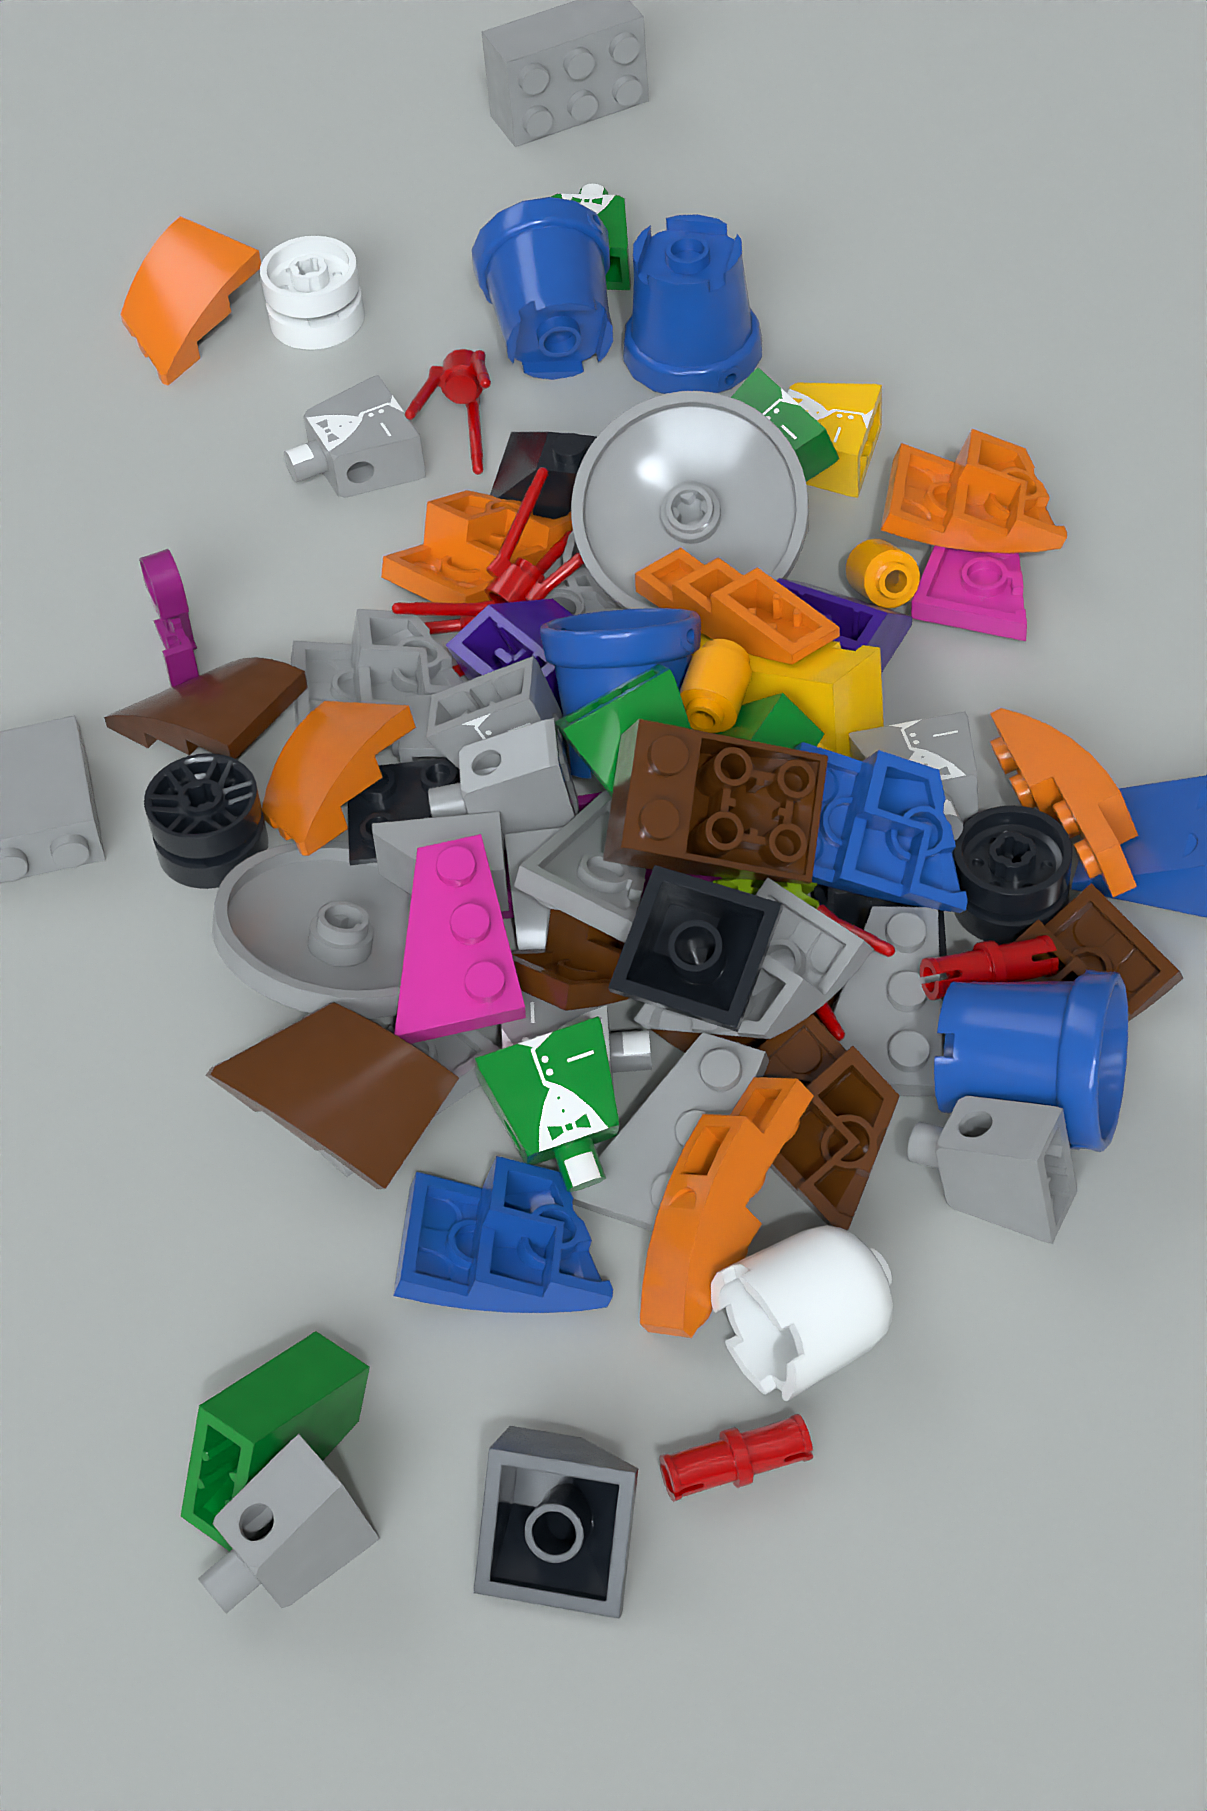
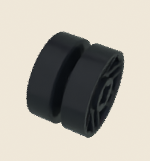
(204, 818)
(1012, 871)

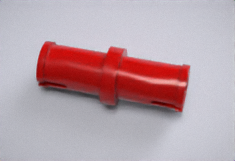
(990, 964)
(736, 1457)

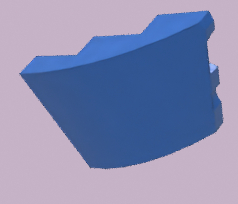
(886, 832)
(498, 1244)

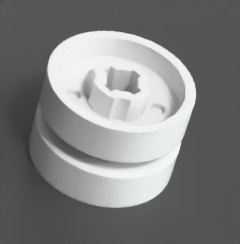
(312, 292)

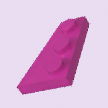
(973, 592)
(456, 947)

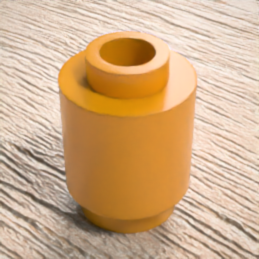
(882, 573)
(716, 685)

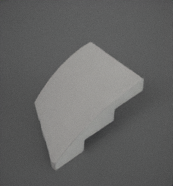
(382, 665)
(801, 972)

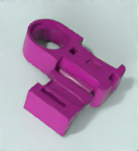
(174, 625)

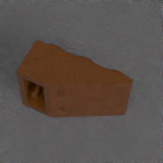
(714, 805)

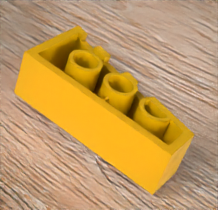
(830, 686)

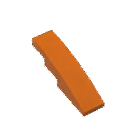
(737, 607)

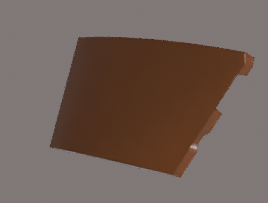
(216, 709)
(1100, 938)
(573, 967)
(342, 1088)
(841, 1126)

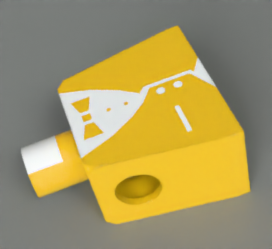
(853, 423)

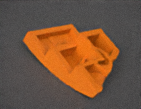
(184, 293)
(973, 504)
(461, 542)
(327, 765)

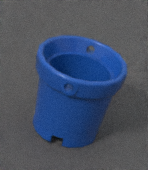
(547, 284)
(690, 309)
(613, 646)
(1039, 1046)

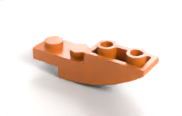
(1072, 789)
(703, 1209)

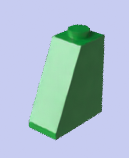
(302, 1391)

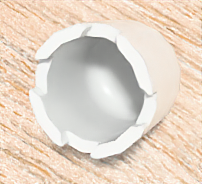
(804, 1308)

